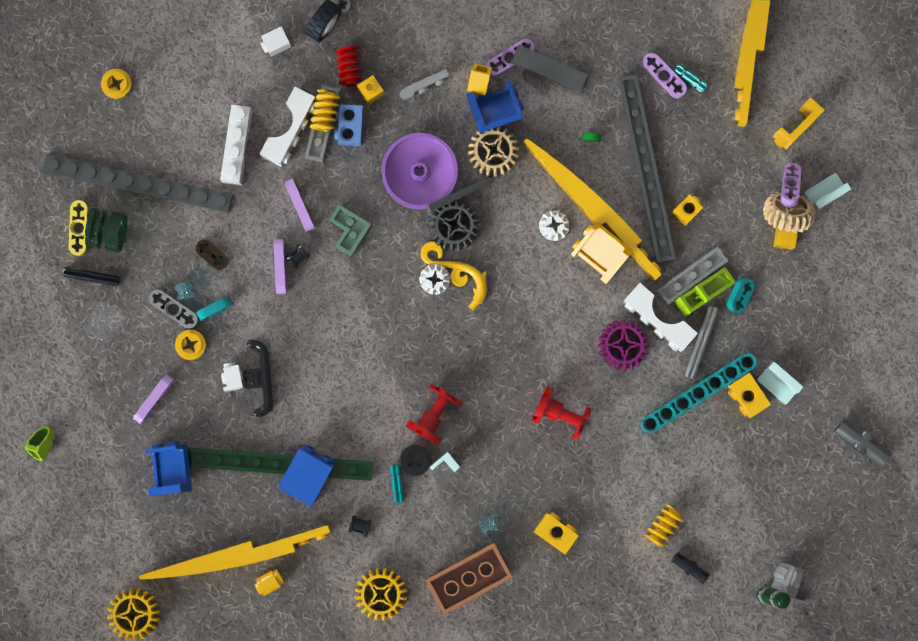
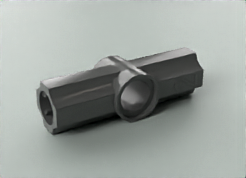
(863, 442)

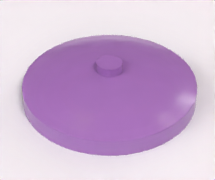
(419, 170)

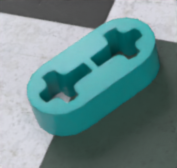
(740, 295)
(214, 308)

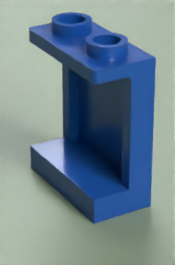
(496, 108)
(170, 469)
(307, 474)

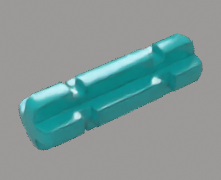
(690, 78)
(397, 485)

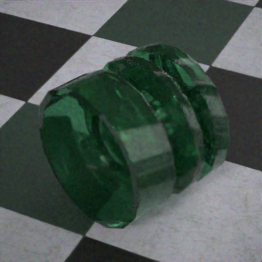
(102, 229)

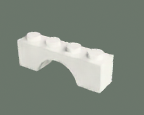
(235, 145)
(278, 148)
(677, 334)

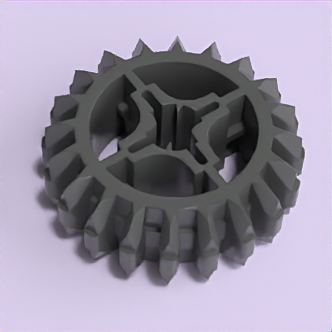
(445, 221)

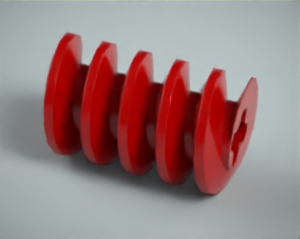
(347, 66)

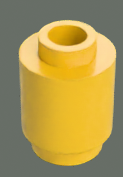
(269, 582)

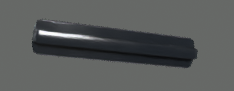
(91, 276)

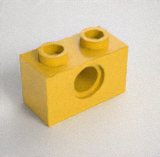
(758, 401)
(561, 543)

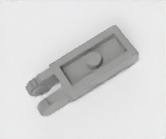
(423, 85)

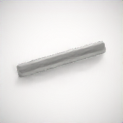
(701, 342)

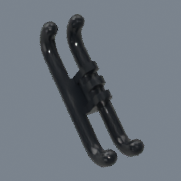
(261, 378)

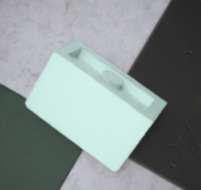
(826, 191)
(779, 383)
(449, 460)

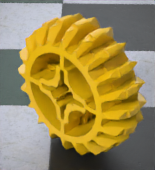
(392, 606)
(133, 622)

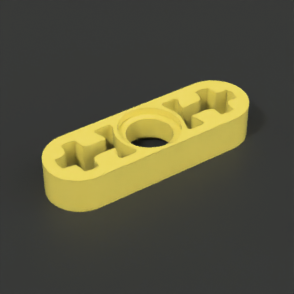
(83, 214)

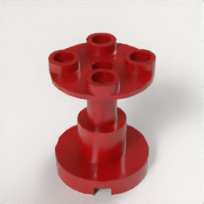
(554, 409)
(430, 421)

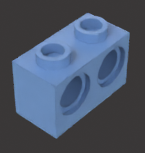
(354, 125)

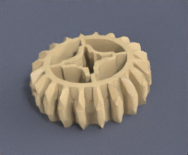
(486, 147)
(789, 219)

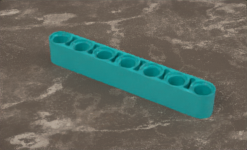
(707, 390)

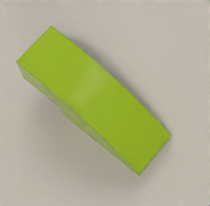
(704, 291)

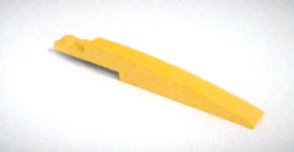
(752, 44)
(594, 207)
(238, 555)

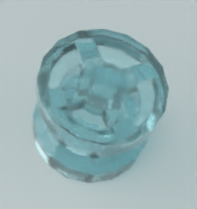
(185, 291)
(488, 525)

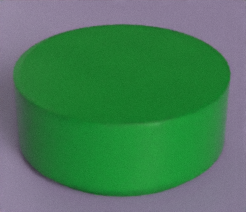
(592, 137)

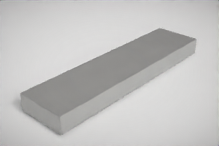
(318, 139)
(692, 275)

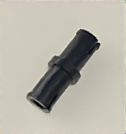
(690, 567)

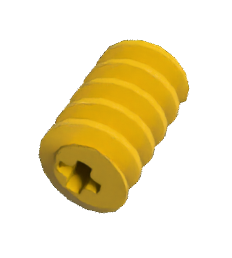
(324, 111)
(664, 526)

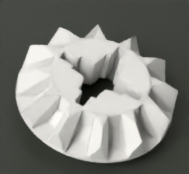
(549, 233)
(441, 273)

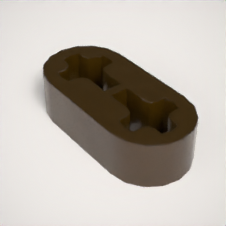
(208, 258)

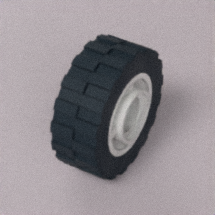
(323, 20)

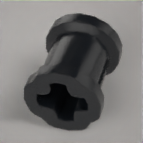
(297, 256)
(359, 526)

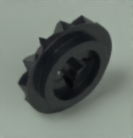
(415, 450)

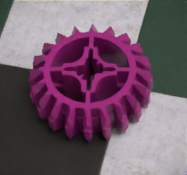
(623, 354)

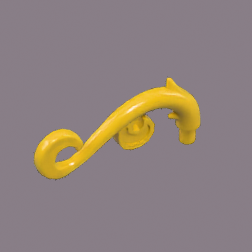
(458, 267)

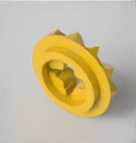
(119, 75)
(181, 342)

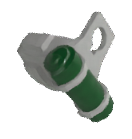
(784, 587)

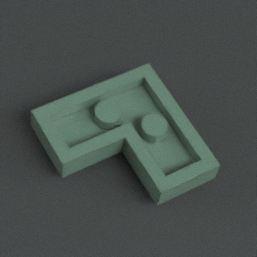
(354, 229)

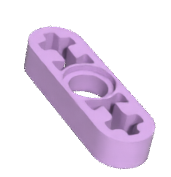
(495, 61)
(665, 67)
(795, 191)
(299, 205)
(280, 271)
(151, 402)

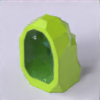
(40, 443)

